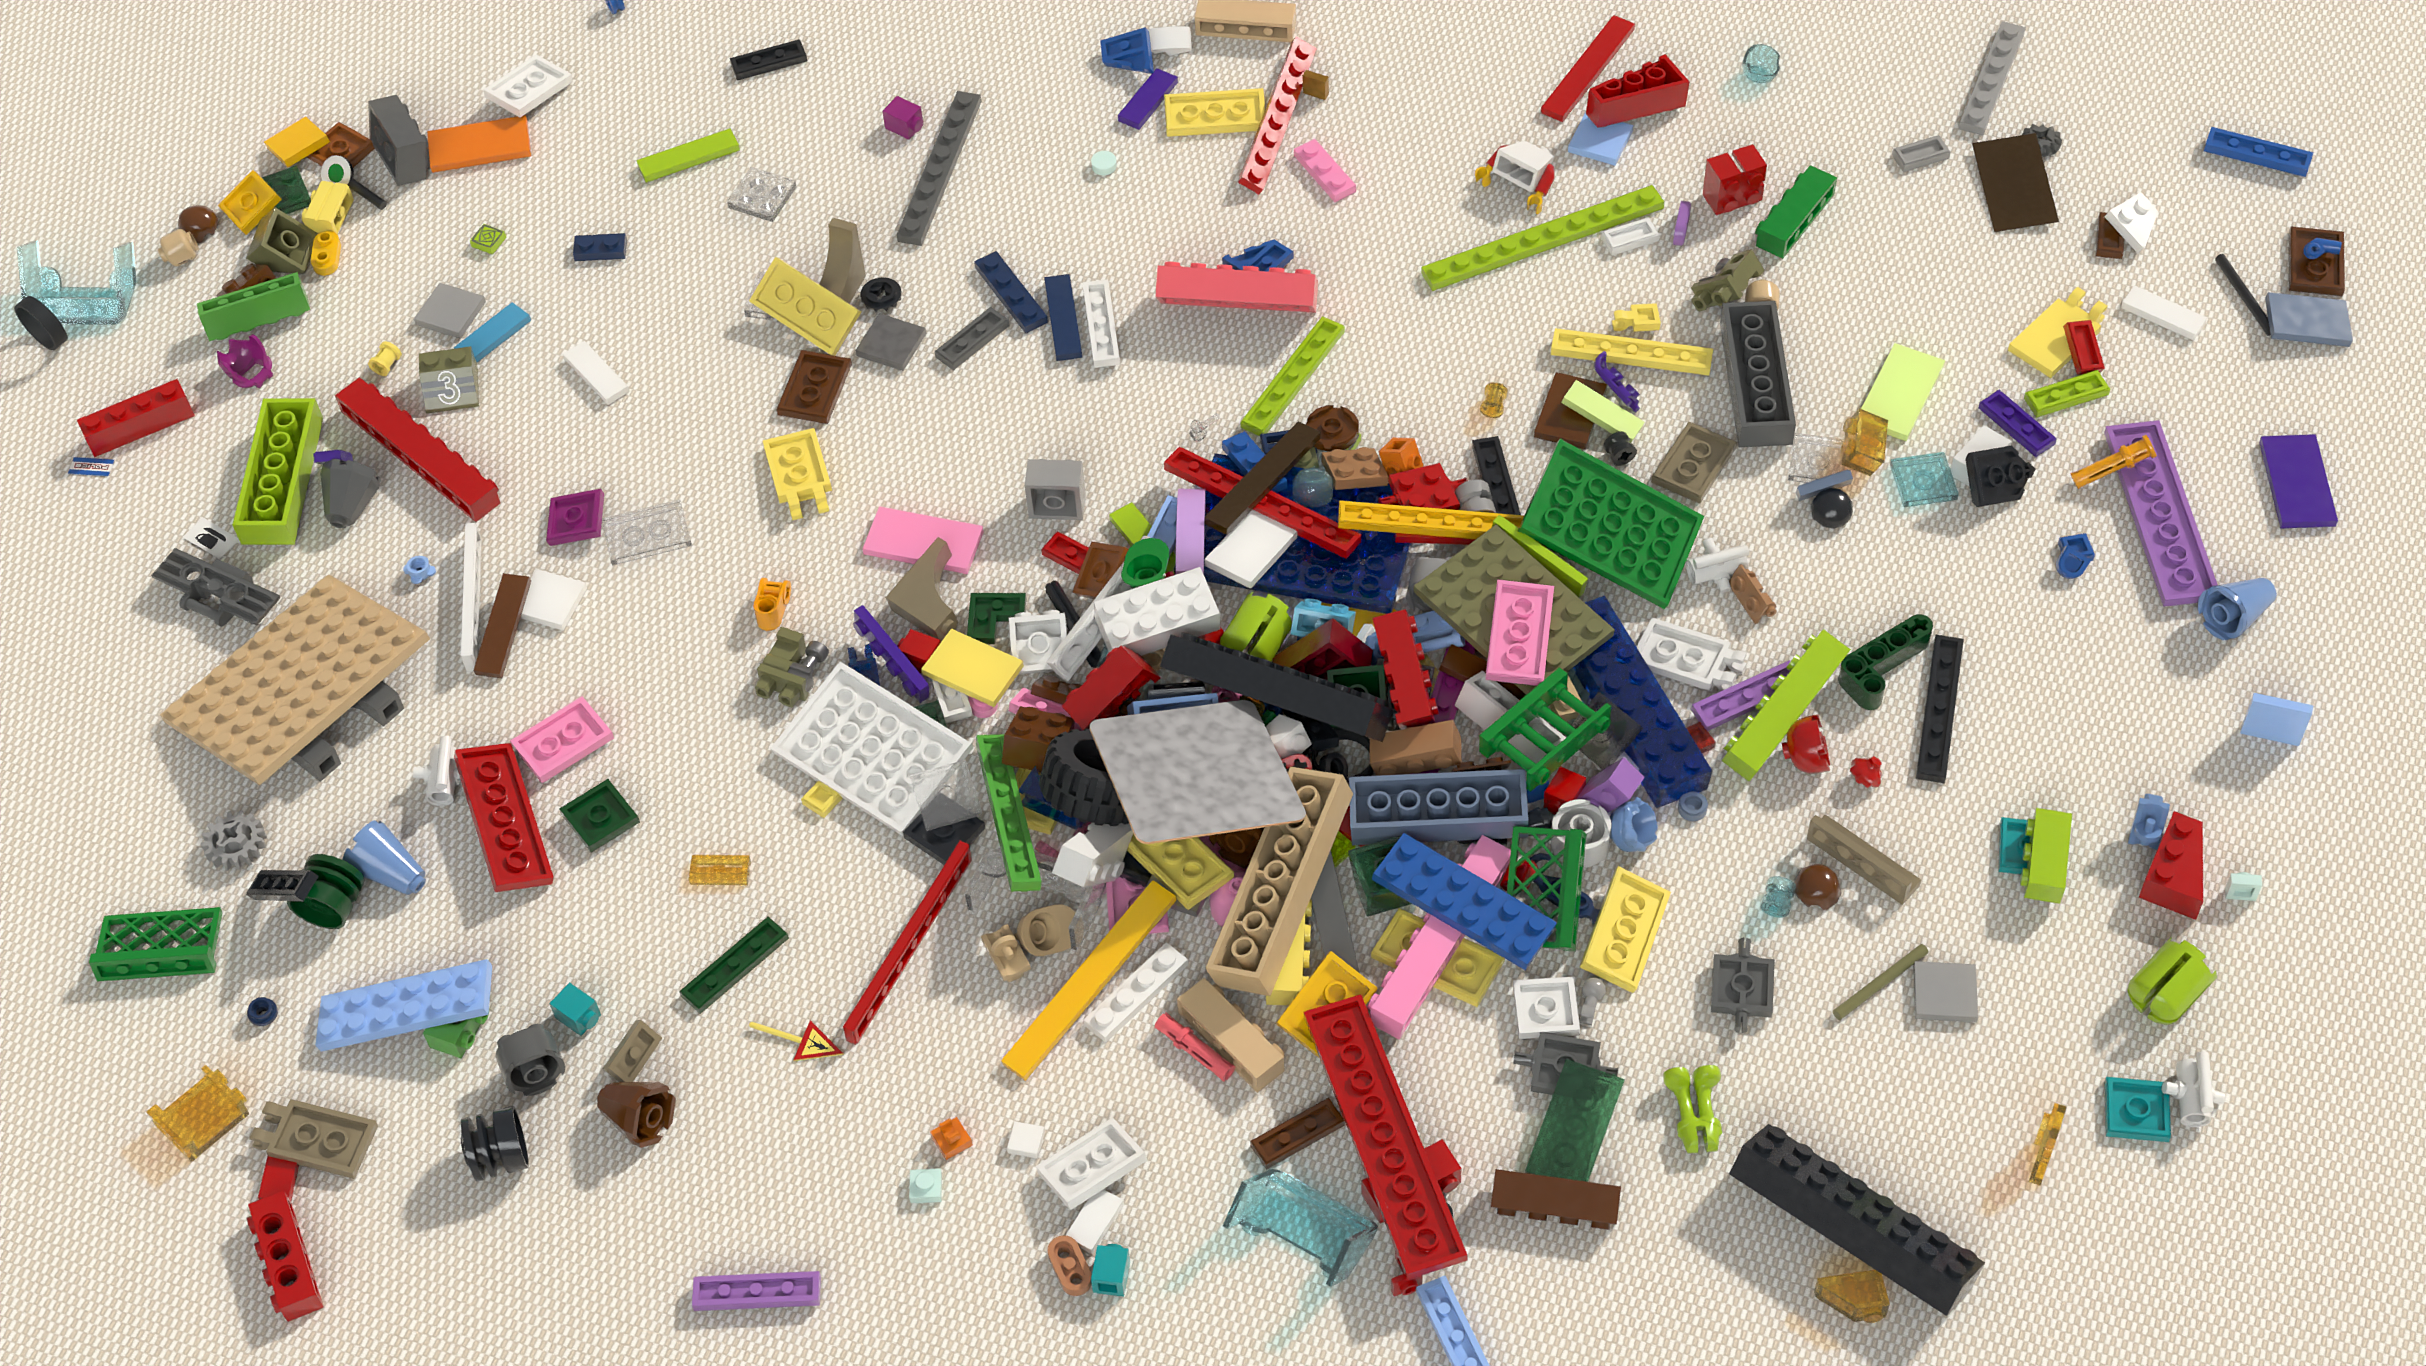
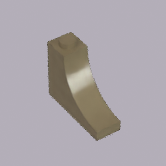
(844, 262)
(918, 593)

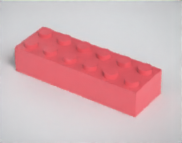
(1237, 288)

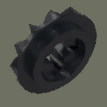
(875, 287)

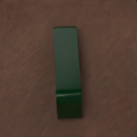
(1889, 651)

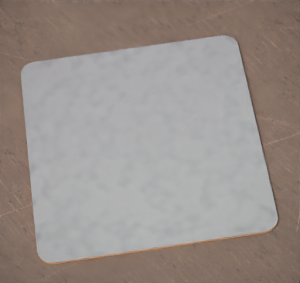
(1196, 771)

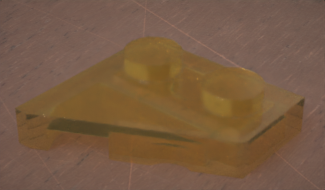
(2046, 1139)

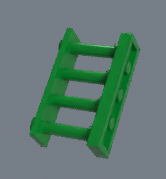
(1535, 705)

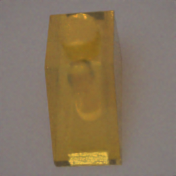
(1855, 1295)

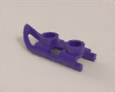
(1613, 380)

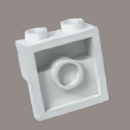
(1036, 638)

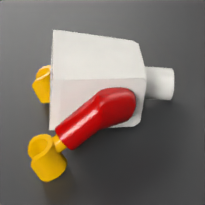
(1524, 166)

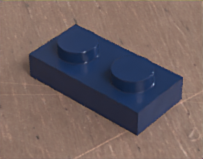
(600, 247)

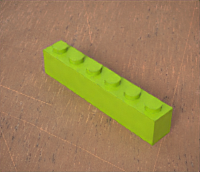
(1786, 704)

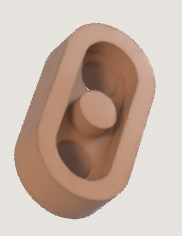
(1071, 1267)

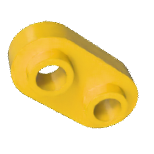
(325, 253)

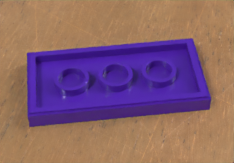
(2298, 481)

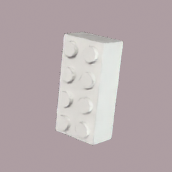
(1151, 613)

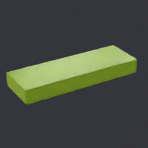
(2066, 393)

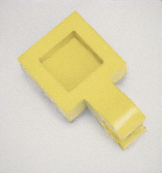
(1641, 317)

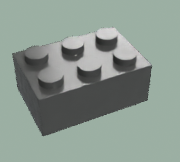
(398, 140)

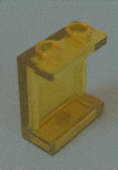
(201, 1114)

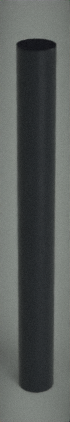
(2243, 292)

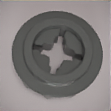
(2051, 144)

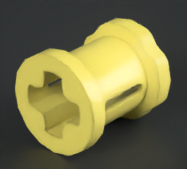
(384, 358)

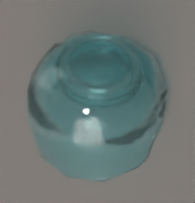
(1761, 63)
(1312, 487)

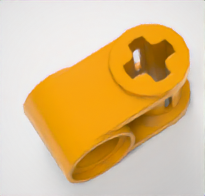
(771, 603)

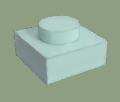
(2243, 886)
(925, 1186)

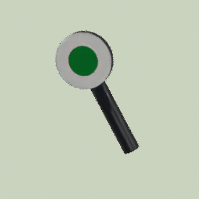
(340, 170)

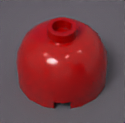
(1807, 746)

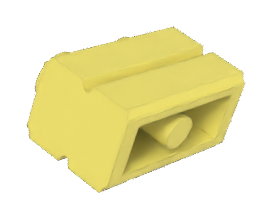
(328, 207)

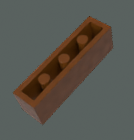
(1555, 1197)

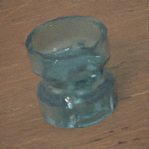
(1778, 896)

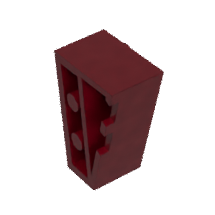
(1325, 649)

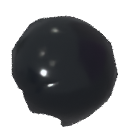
(1832, 508)

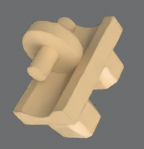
(1006, 953)

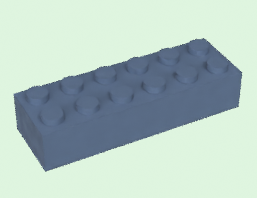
(1438, 806)

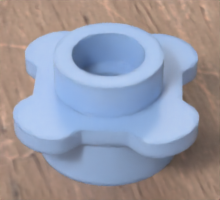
(419, 569)

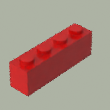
(135, 417)

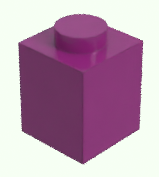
(903, 117)

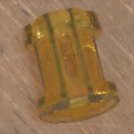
(1494, 400)

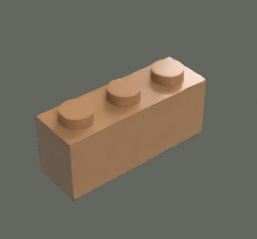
(1416, 749)

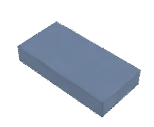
(1832, 481)

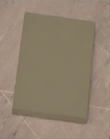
(1694, 462)

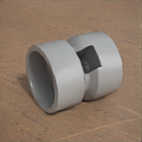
(1475, 497)

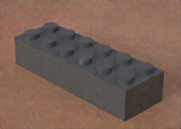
(1757, 374)

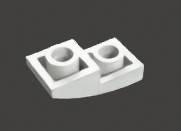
(1170, 40)

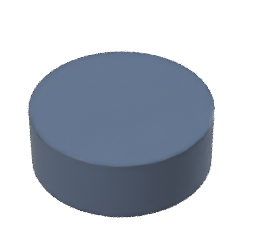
(1693, 806)

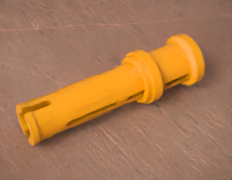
(2125, 457)

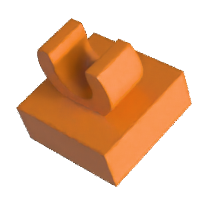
(951, 1138)

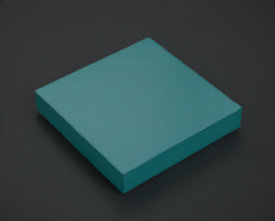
(2011, 845)
(2137, 1110)

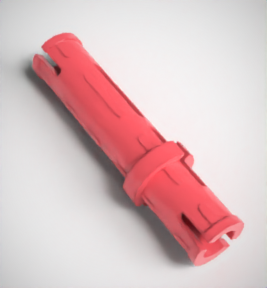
(1185, 1039)

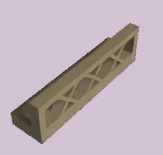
(1862, 858)

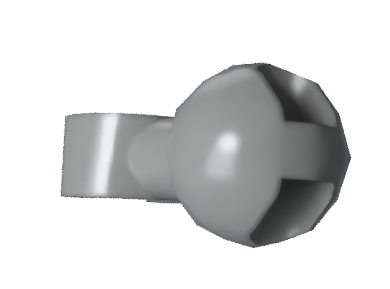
(1593, 990)

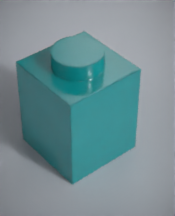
(575, 1009)
(1110, 1270)

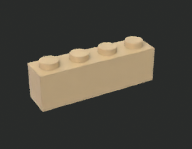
(1246, 19)
(1231, 1034)

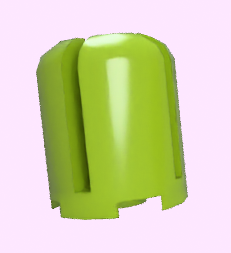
(1253, 616)
(2170, 982)

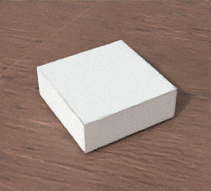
(1026, 1139)

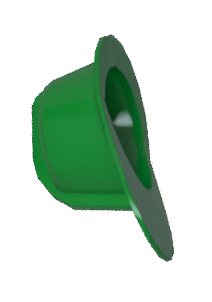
(1145, 562)

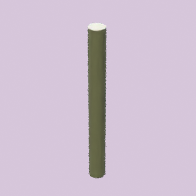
(1880, 982)

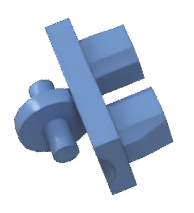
(2149, 821)

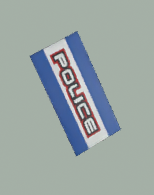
(91, 466)

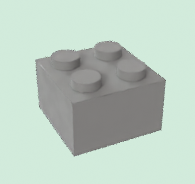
(1055, 489)

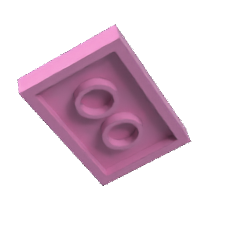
(562, 739)

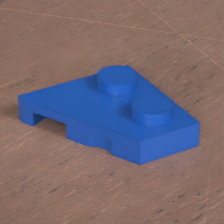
(1128, 51)
(1264, 256)

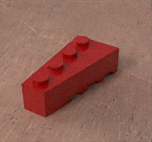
(1638, 94)
(1404, 669)

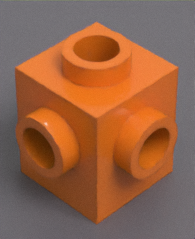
(1400, 455)

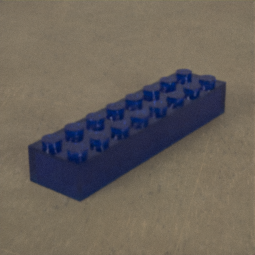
(1664, 746)

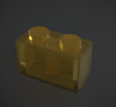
(1864, 442)

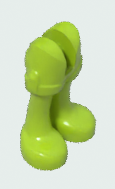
(1704, 1079)

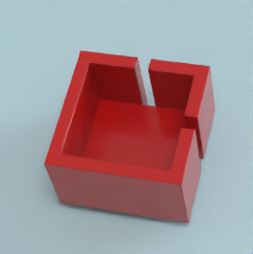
(1730, 189)

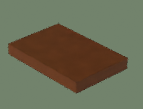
(2318, 275)
(814, 387)
(1559, 420)

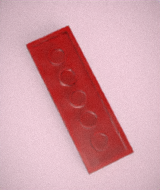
(503, 817)

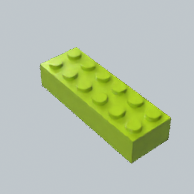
(278, 471)

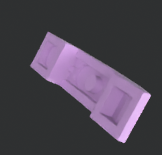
(1190, 530)

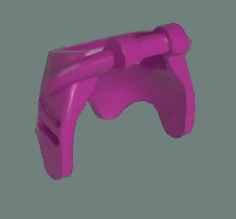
(241, 358)

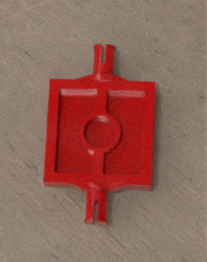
(1423, 488)

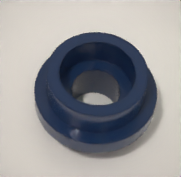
(259, 1005)

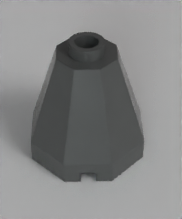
(346, 490)

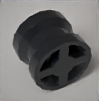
(1620, 448)

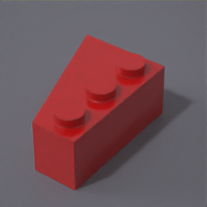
(1109, 687)
(2177, 868)

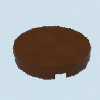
(1337, 427)

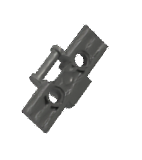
(219, 580)

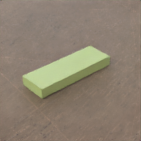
(1602, 411)

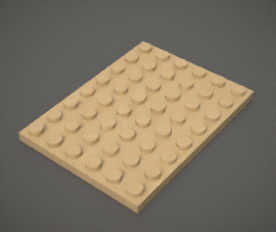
(294, 678)

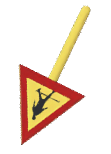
(812, 1045)

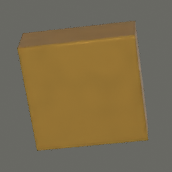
(1315, 84)

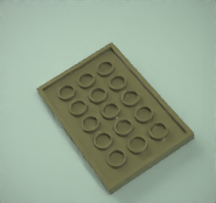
(1465, 594)

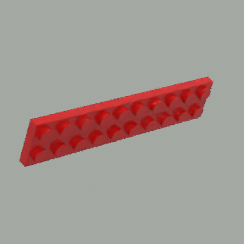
(1385, 1137)

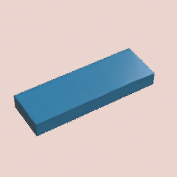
(495, 331)

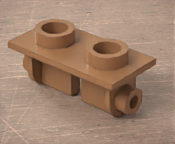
(1748, 592)

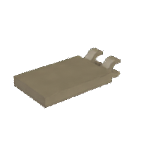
(316, 1137)

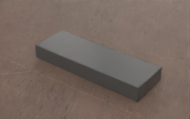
(972, 338)

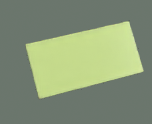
(1903, 389)

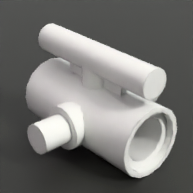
(1716, 564)
(440, 773)
(2194, 1090)

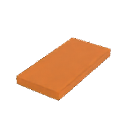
(479, 143)

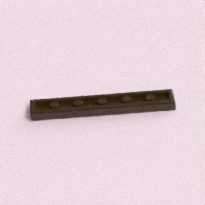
(1262, 478)

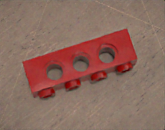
(303, 1295)

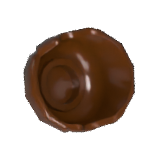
(199, 221)
(1817, 886)

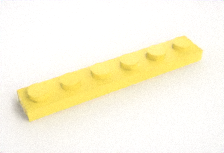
(1632, 351)

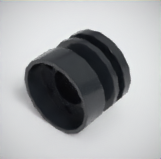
(494, 1143)

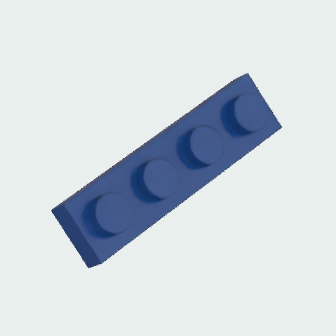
(2258, 151)

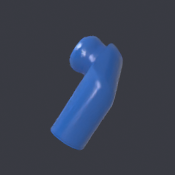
(2320, 246)

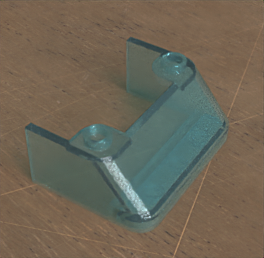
(79, 304)
(1303, 1218)

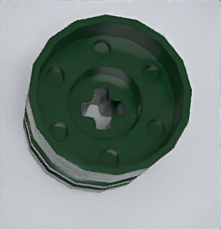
(332, 893)

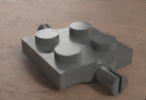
(1742, 985)
(1550, 1058)

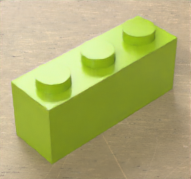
(2046, 855)

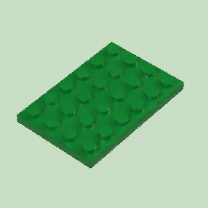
(1611, 523)

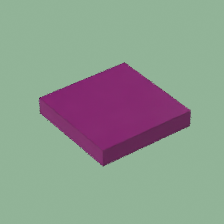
(575, 517)

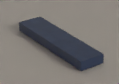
(1063, 317)

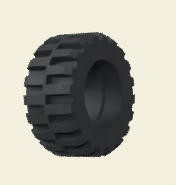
(1078, 780)

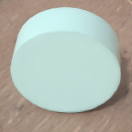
(1103, 163)

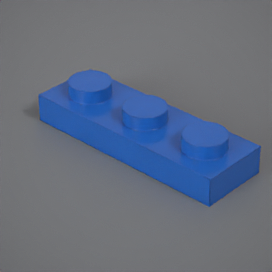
(1246, 455)

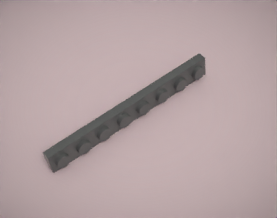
(939, 168)

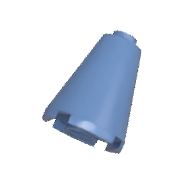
(2235, 606)
(385, 859)

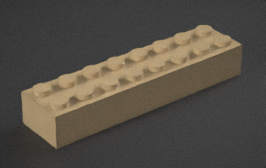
(1279, 887)

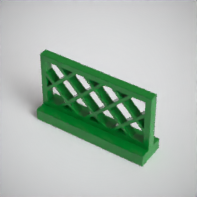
(1570, 882)
(156, 960)

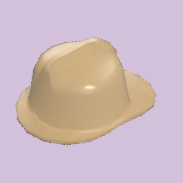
(1045, 930)

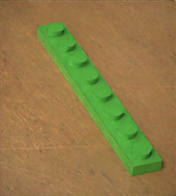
(1008, 815)

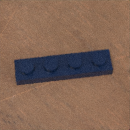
(1011, 292)

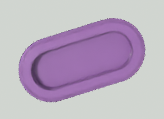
(1682, 223)

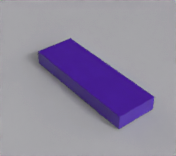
(1147, 99)
(2017, 423)

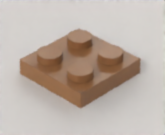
(1354, 468)

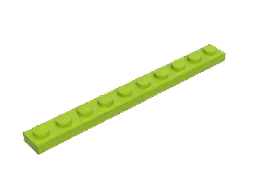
(1542, 237)

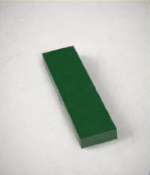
(734, 965)

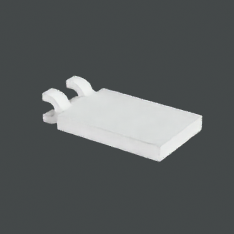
(1690, 656)

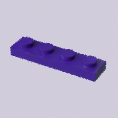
(895, 660)

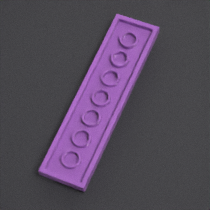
(2163, 517)

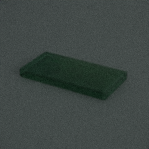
(1575, 1123)

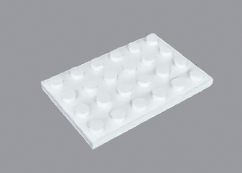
(867, 745)

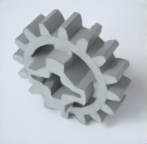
(234, 840)

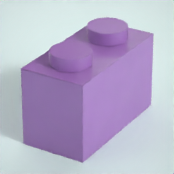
(1612, 785)

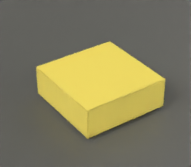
(821, 799)

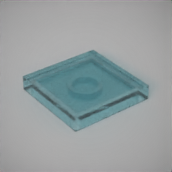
(1924, 479)

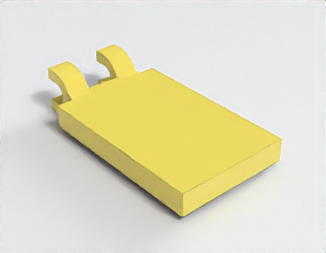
(2044, 340)
(798, 470)

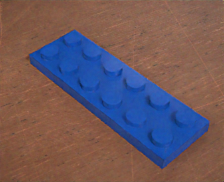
(1464, 901)

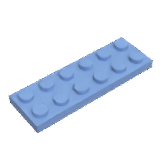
(404, 1005)

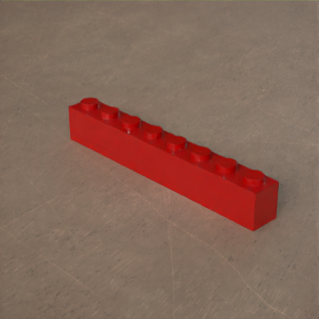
(418, 449)

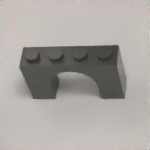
(321, 758)

